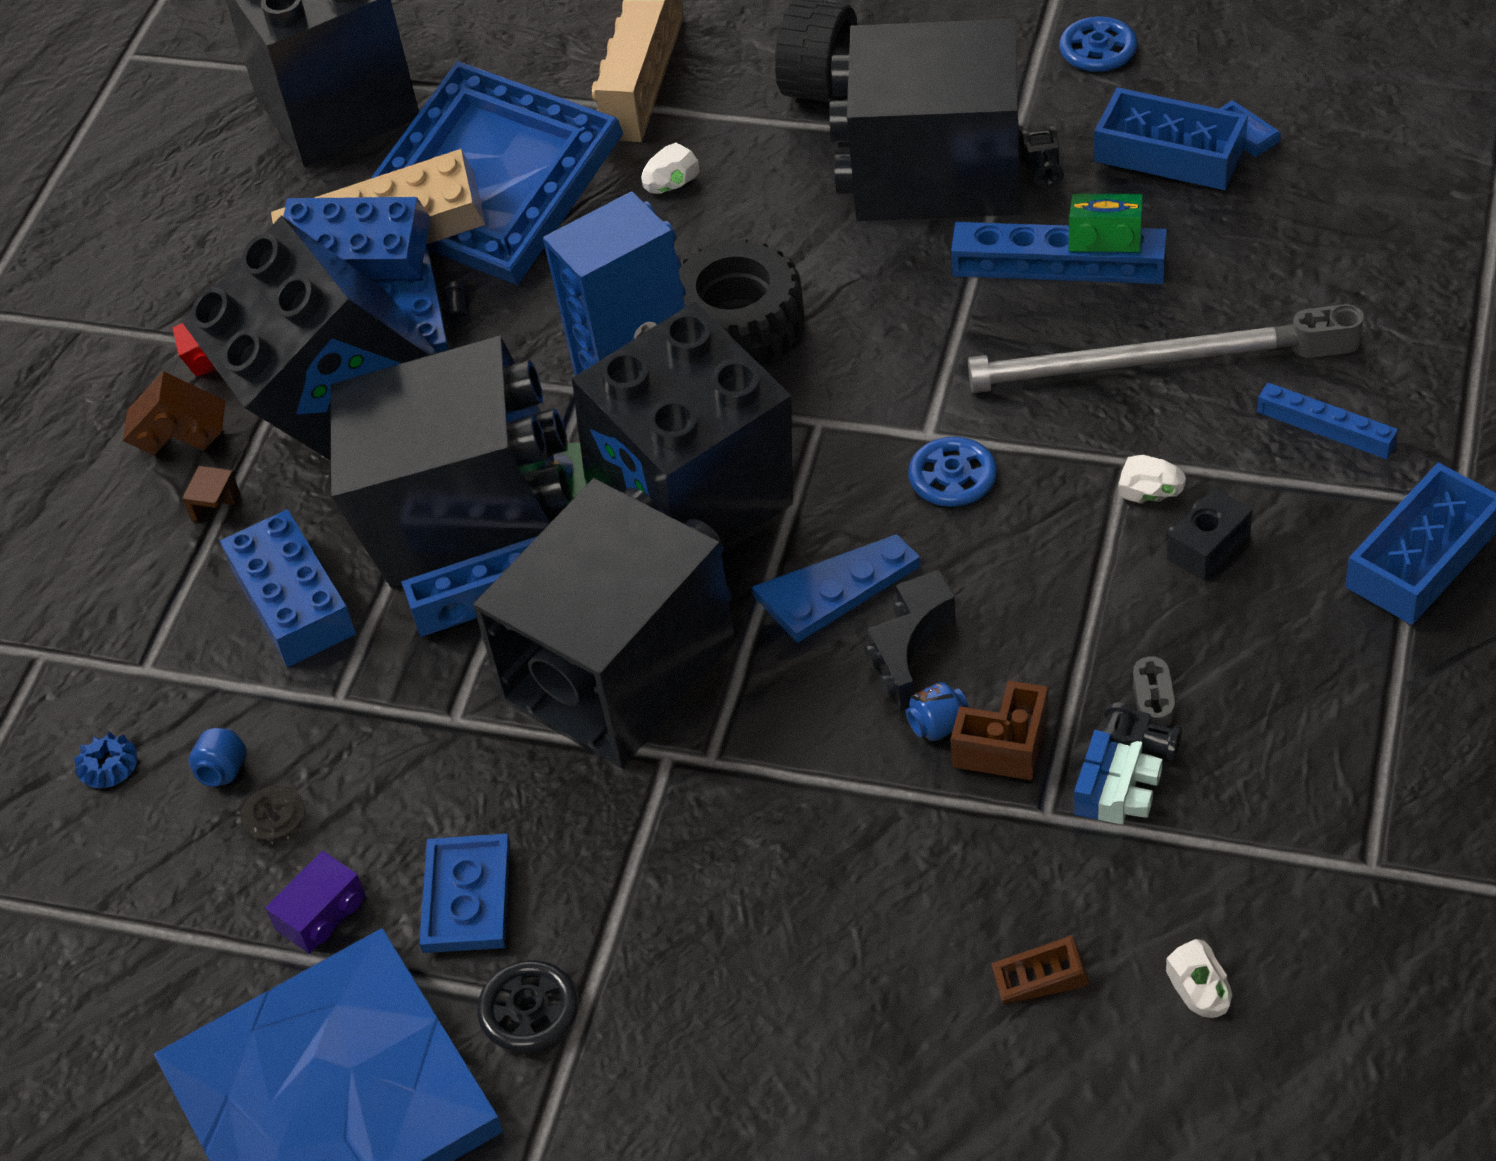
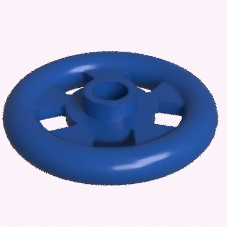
(1098, 44)
(954, 494)

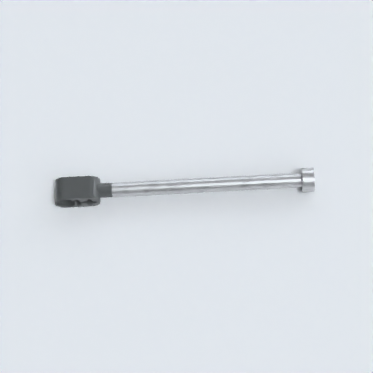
(1312, 334)

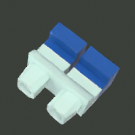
(1109, 780)

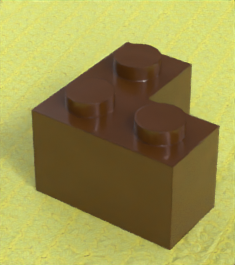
(173, 410)
(1006, 740)

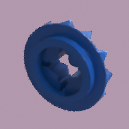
(115, 769)

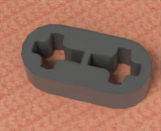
(1161, 691)

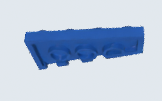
(829, 589)

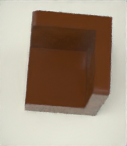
(209, 489)

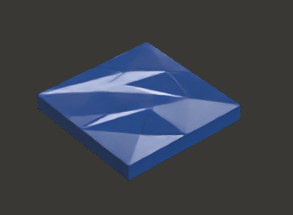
(527, 157)
(331, 1070)

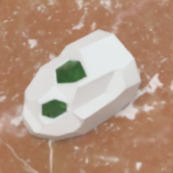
(669, 169)
(1150, 479)
(1199, 979)

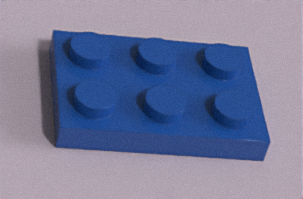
(465, 893)

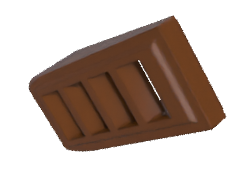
(1060, 981)

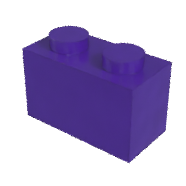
(316, 902)

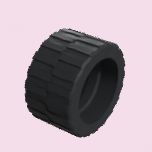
(805, 47)

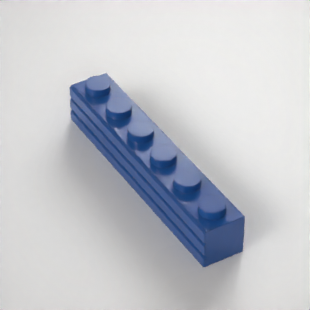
(1327, 420)

